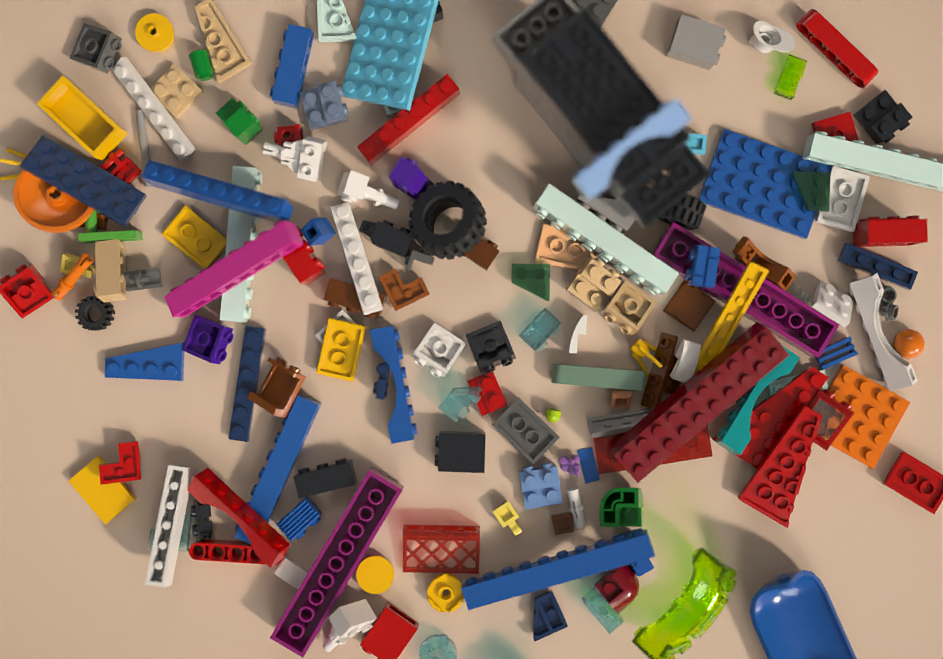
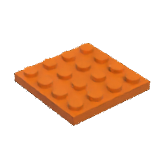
(874, 417)

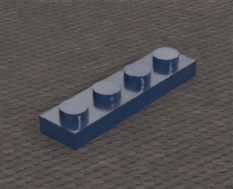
(872, 264)

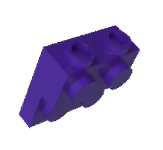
(208, 340)

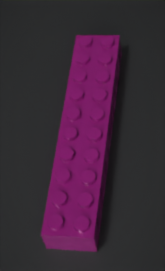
(771, 305)
(337, 562)

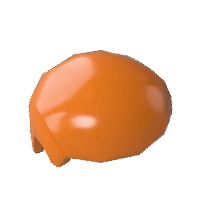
(909, 343)

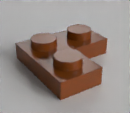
(401, 294)

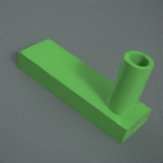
(92, 236)

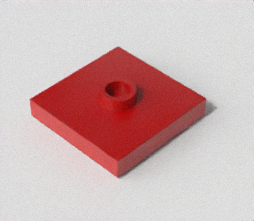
(837, 125)

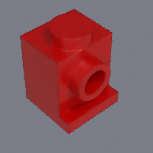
(295, 131)

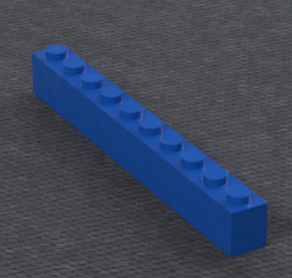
(558, 569)

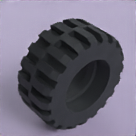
(433, 203)

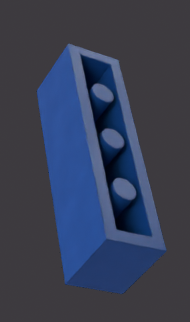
(292, 66)

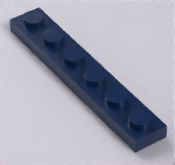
(246, 382)

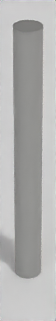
(143, 141)

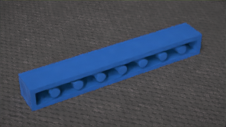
(217, 192)
(281, 459)

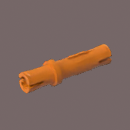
(68, 281)

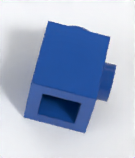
(318, 231)

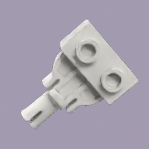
(301, 156)
(355, 188)
(349, 621)

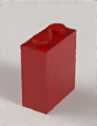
(389, 633)

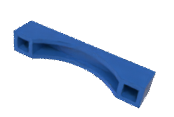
(385, 343)

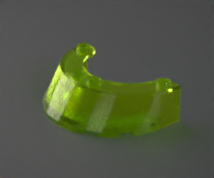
(691, 612)

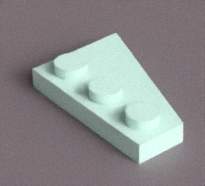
(333, 22)

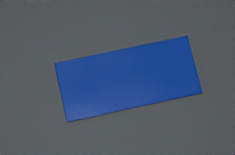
(588, 465)

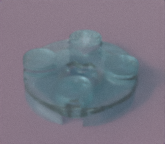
(440, 643)

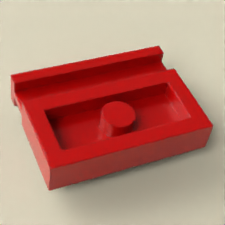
(492, 396)

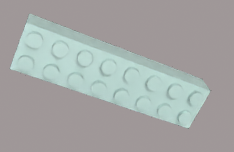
(605, 241)

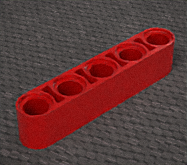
(837, 48)
(229, 555)

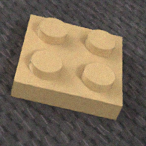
(176, 91)

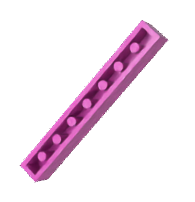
(233, 269)

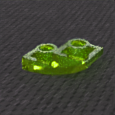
(790, 76)

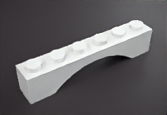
(896, 370)

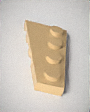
(224, 48)

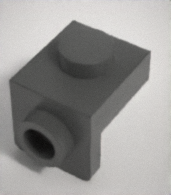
(423, 257)

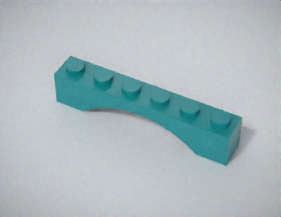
(736, 432)

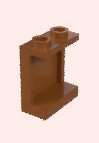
(278, 388)

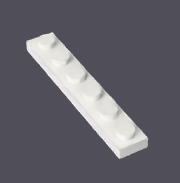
(153, 109)
(356, 258)

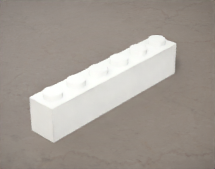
(169, 526)

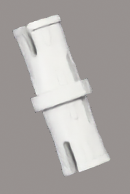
(576, 508)

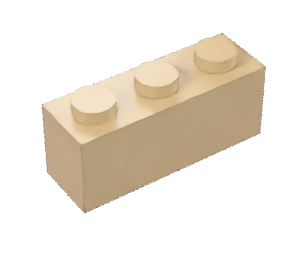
(110, 270)

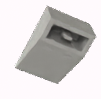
(610, 211)

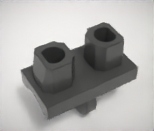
(143, 279)

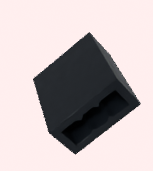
(460, 451)

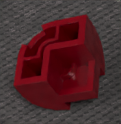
(619, 587)

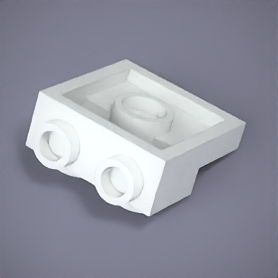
(438, 350)

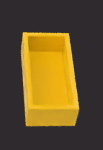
(82, 118)

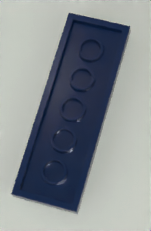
(83, 181)

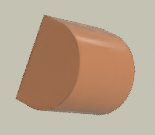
(620, 398)

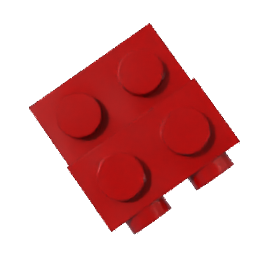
(25, 290)

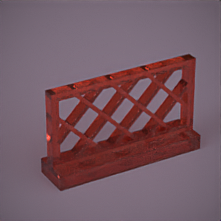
(441, 533)

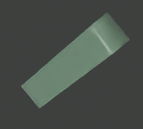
(598, 377)

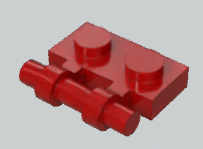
(125, 170)

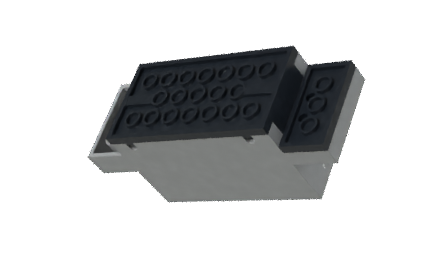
(594, 98)

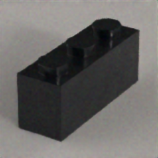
(325, 478)

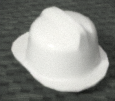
(771, 38)

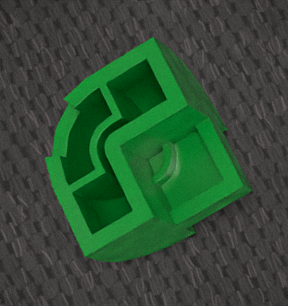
(621, 508)

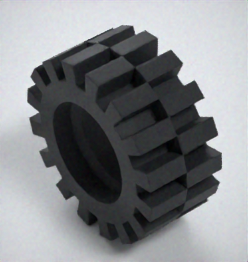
(86, 321)

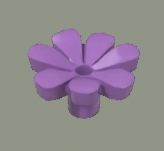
(570, 464)

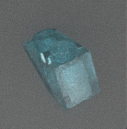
(459, 400)

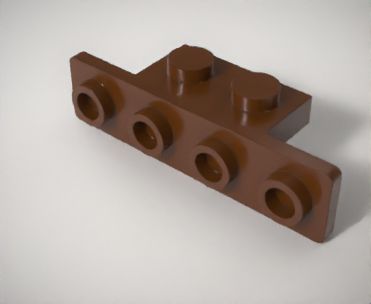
(659, 378)

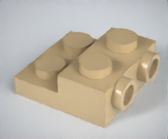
(593, 283)
(628, 308)

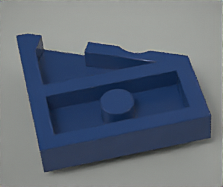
(547, 616)

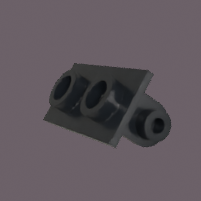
(201, 527)

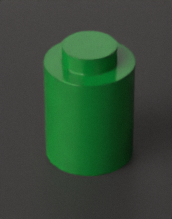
(201, 65)

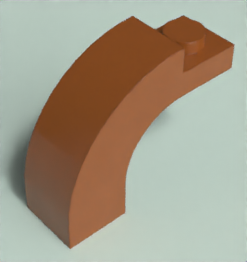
(778, 273)

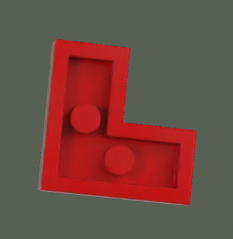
(126, 469)

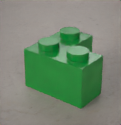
(239, 121)

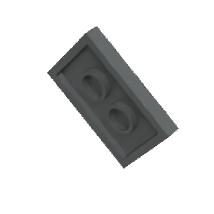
(525, 430)

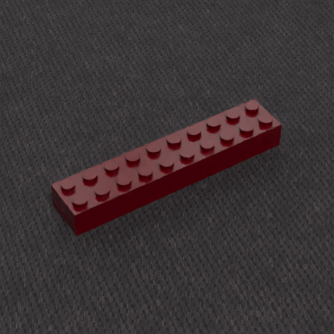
(698, 401)

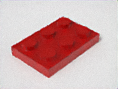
(916, 482)

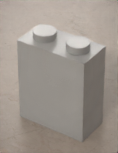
(696, 42)

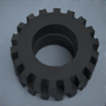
(686, 213)

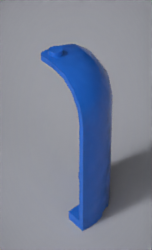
(798, 619)

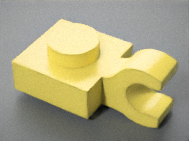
(69, 261)
(506, 516)

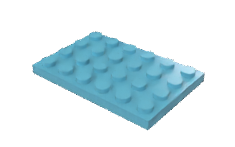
(389, 51)

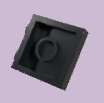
(883, 117)
(491, 347)

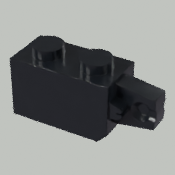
(387, 237)

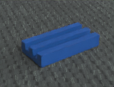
(850, 347)

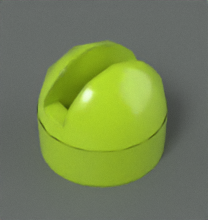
(552, 415)

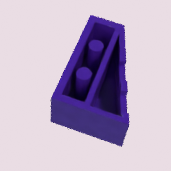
(409, 178)

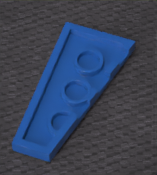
(150, 364)

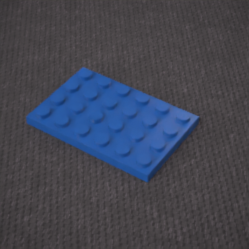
(757, 183)

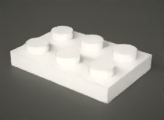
(846, 199)

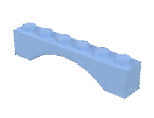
(664, 123)

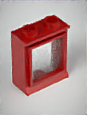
(834, 417)

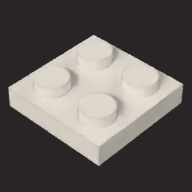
(833, 303)

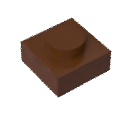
(562, 523)

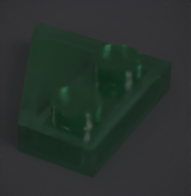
(814, 189)
(532, 278)

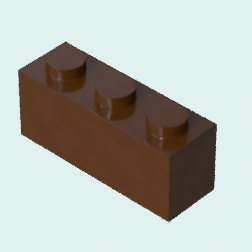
(346, 295)

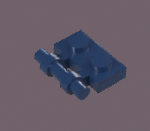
(381, 386)

